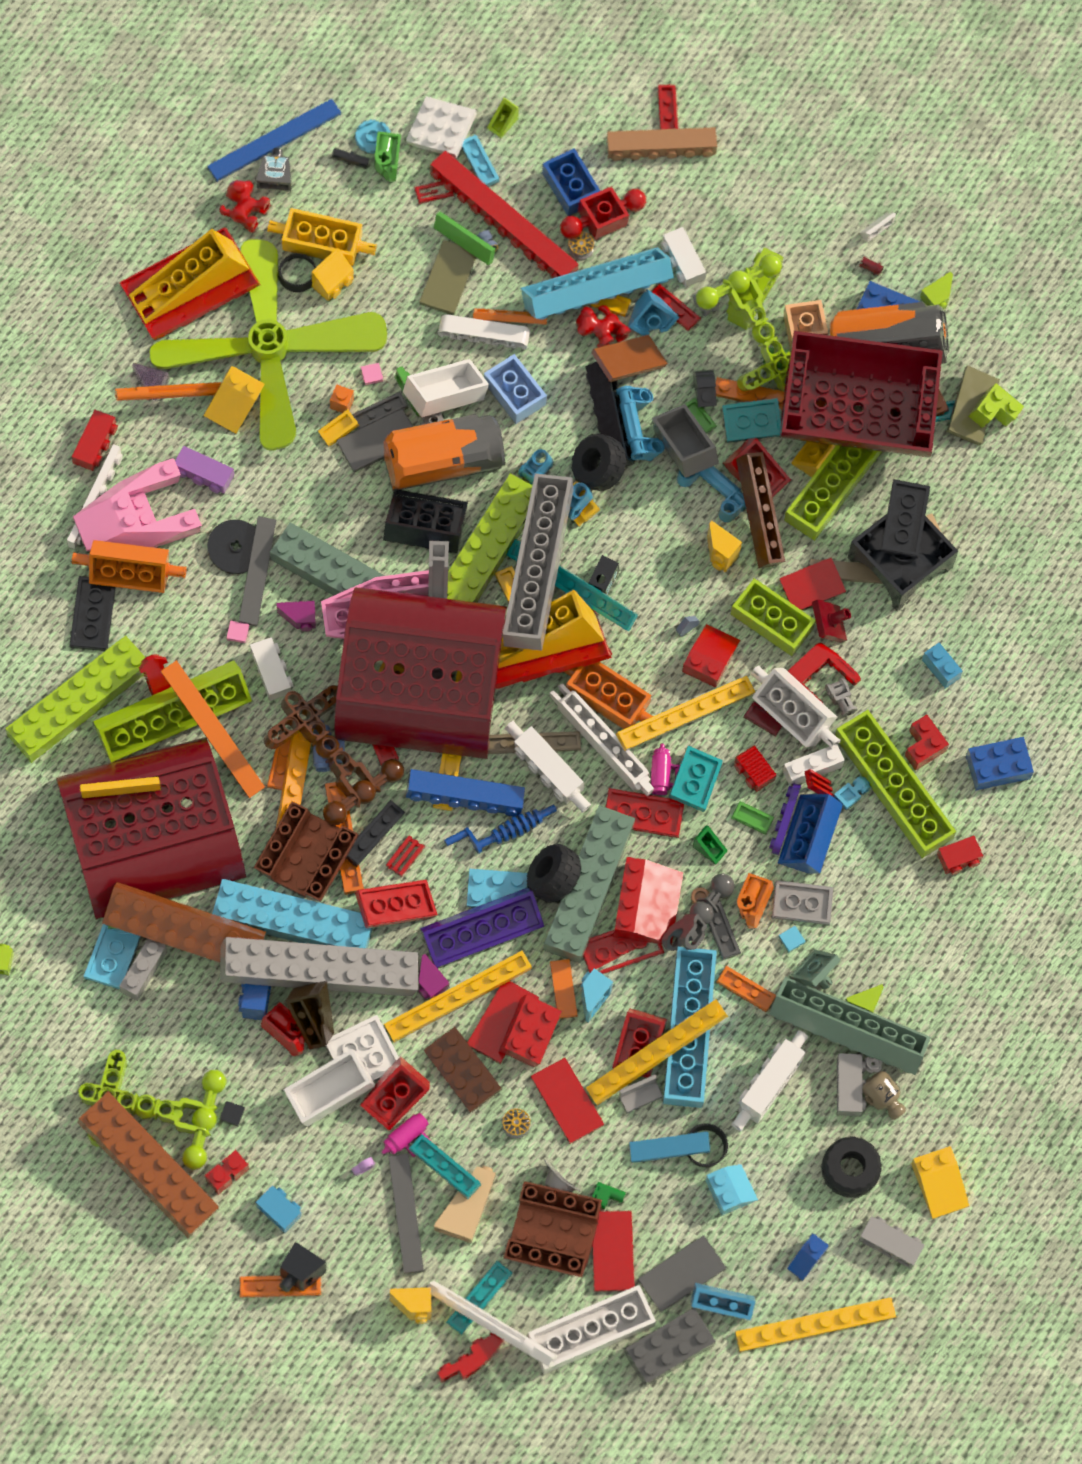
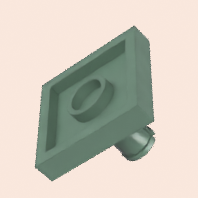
(815, 969)

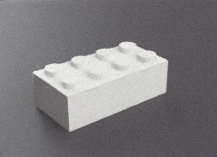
(445, 388)
(329, 1087)

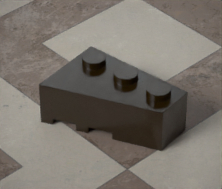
(312, 1013)

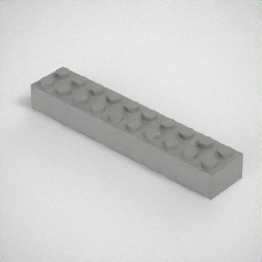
(538, 562)
(304, 964)

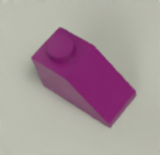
(298, 614)
(431, 979)

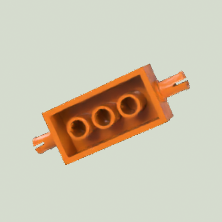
(129, 566)
(610, 694)

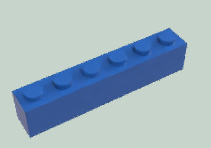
(465, 792)

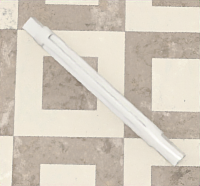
(492, 1324)

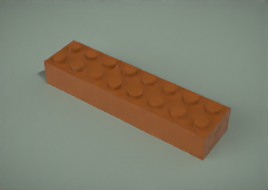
(173, 922)
(148, 1164)

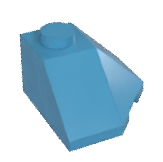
(651, 314)

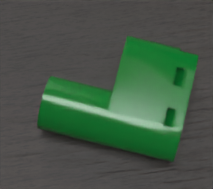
(606, 1192)

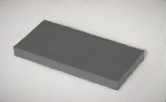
(367, 444)
(680, 1272)

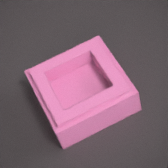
(372, 374)
(237, 632)

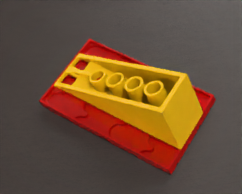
(190, 283)
(570, 641)

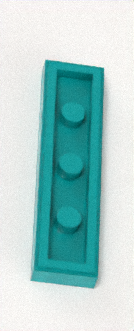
(445, 1166)
(481, 1295)

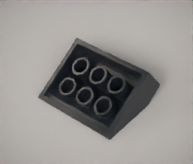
(420, 520)

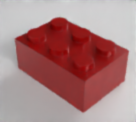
(530, 1031)

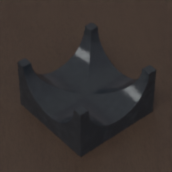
(900, 573)

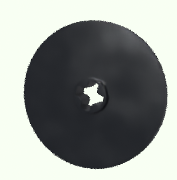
(222, 552)

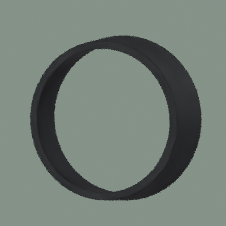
(294, 287)
(710, 1127)

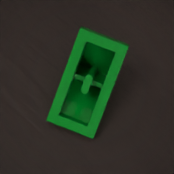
(709, 845)

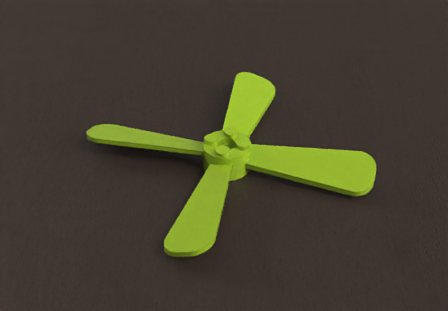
(271, 342)

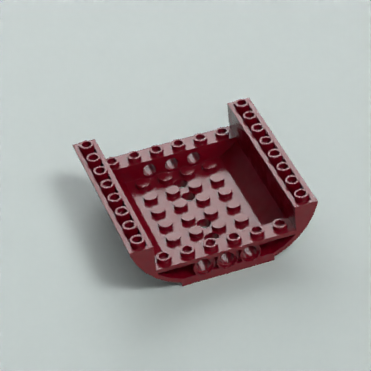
(412, 706)
(159, 850)

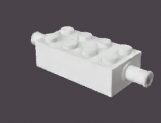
(794, 707)
(548, 765)
(771, 1081)

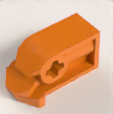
(757, 892)

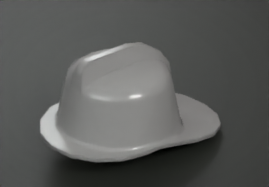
(557, 1181)

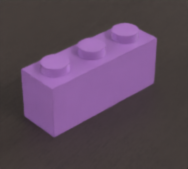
(204, 470)

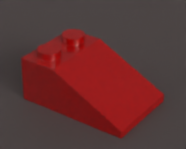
(776, 474)
(710, 655)
(637, 1033)
(395, 1093)

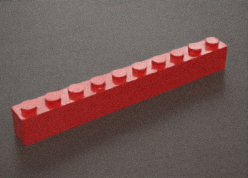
(502, 216)

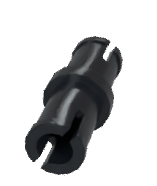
(350, 158)

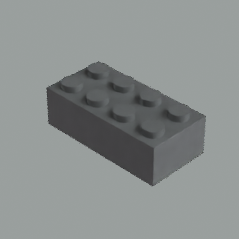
(685, 440)
(669, 1347)

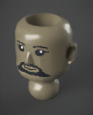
(883, 1093)

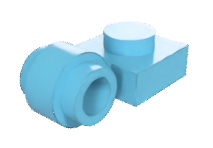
(850, 795)

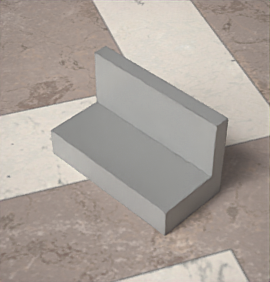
(640, 1094)

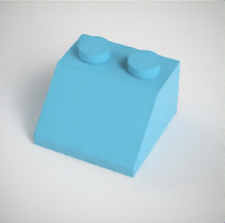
(594, 992)
(730, 1188)

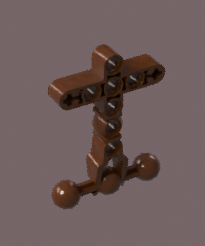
(363, 790)

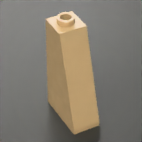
(464, 1214)

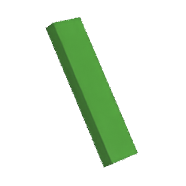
(464, 238)

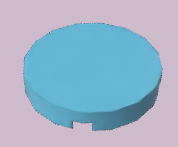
(367, 134)

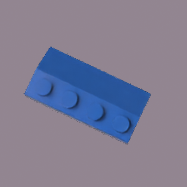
(810, 832)

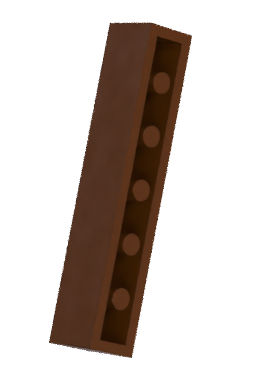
(760, 510)

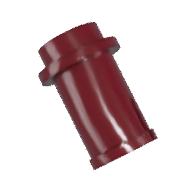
(872, 266)

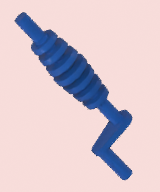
(510, 829)

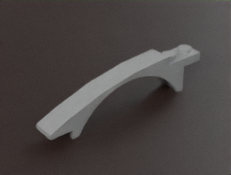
(438, 577)

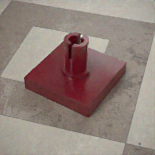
(830, 620)

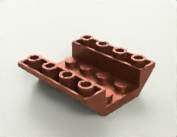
(305, 853)
(553, 1229)

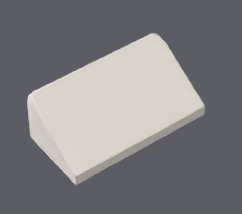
(877, 226)

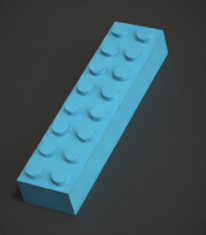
(597, 283)
(291, 916)
(691, 992)

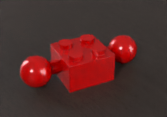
(603, 213)

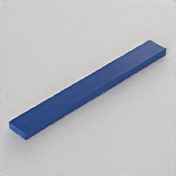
(274, 139)

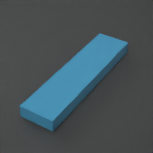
(669, 1147)

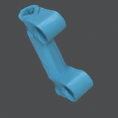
(634, 400)
(535, 467)
(734, 497)

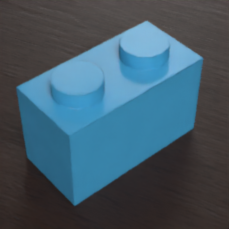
(942, 665)
(279, 1208)

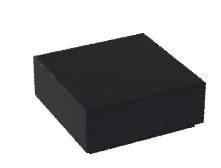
(232, 1113)

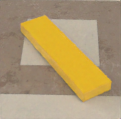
(120, 787)

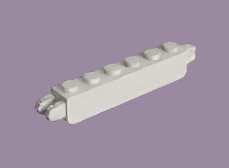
(602, 739)

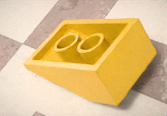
(233, 399)
(940, 1182)

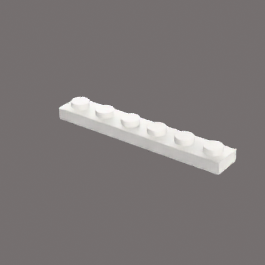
(107, 473)

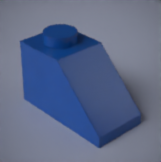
(808, 1256)

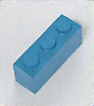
(722, 1301)

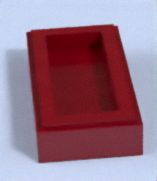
(761, 718)

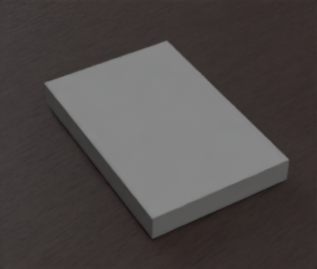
(802, 902)

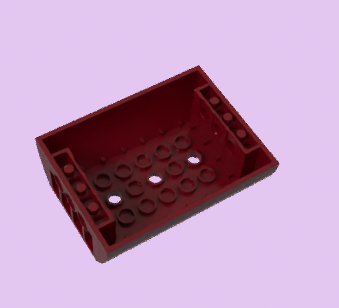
(863, 374)

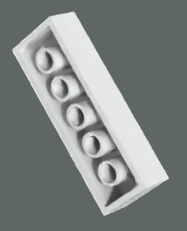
(595, 1327)

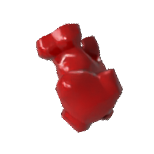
(240, 192)
(589, 323)

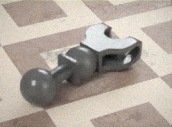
(693, 925)

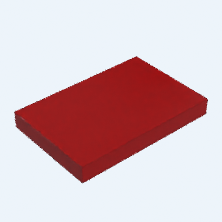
(812, 583)

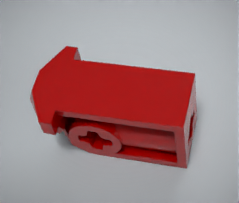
(151, 669)
(282, 1027)

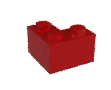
(929, 743)

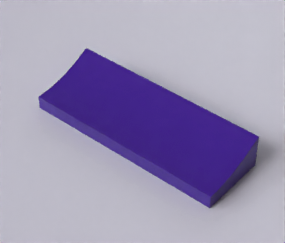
(482, 927)

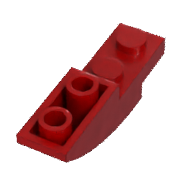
(482, 1352)

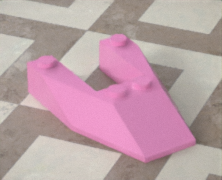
(126, 516)
(336, 607)

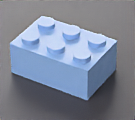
(515, 389)

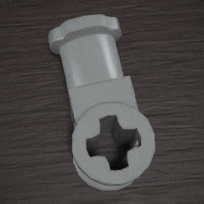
(841, 695)

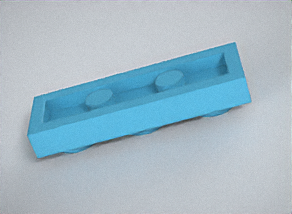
(479, 161)

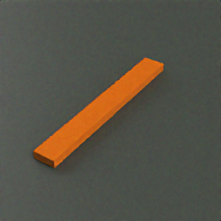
(212, 729)

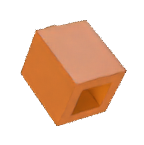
(341, 399)

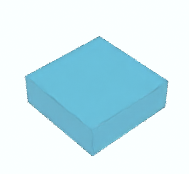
(792, 939)

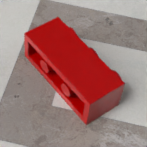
(94, 440)

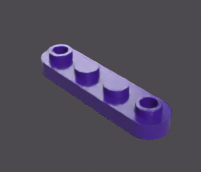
(782, 826)

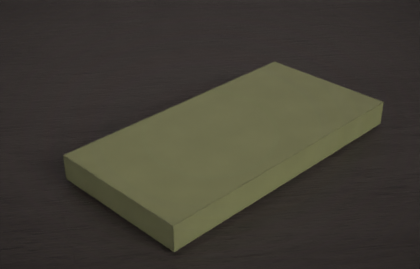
(448, 278)
(971, 389)

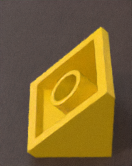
(812, 457)

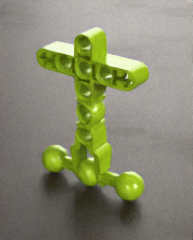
(738, 283)
(203, 1118)

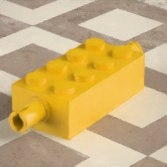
(321, 235)

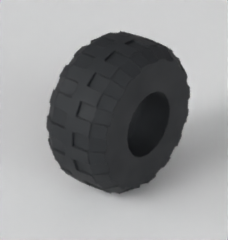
(610, 467)
(554, 873)
(848, 1185)

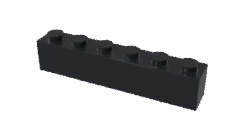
(607, 407)

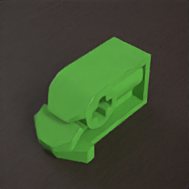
(387, 149)

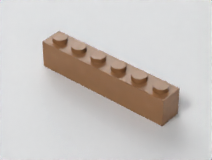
(661, 143)

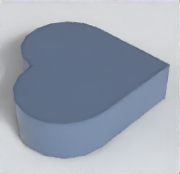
(687, 625)

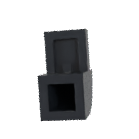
(705, 388)

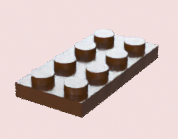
(463, 1069)

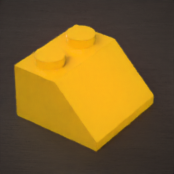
(332, 275)
(722, 547)
(413, 1303)

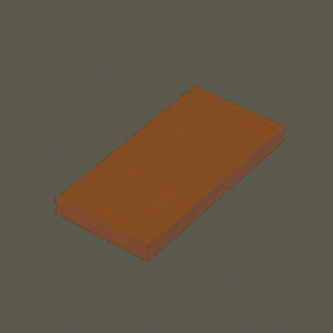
(629, 358)

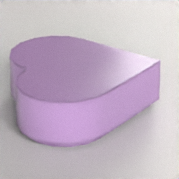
(363, 1166)

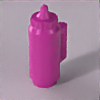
(661, 770)
(405, 1134)

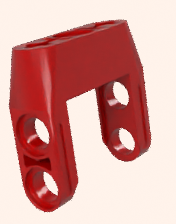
(816, 659)

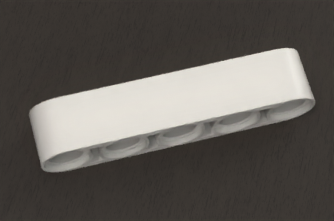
(484, 331)

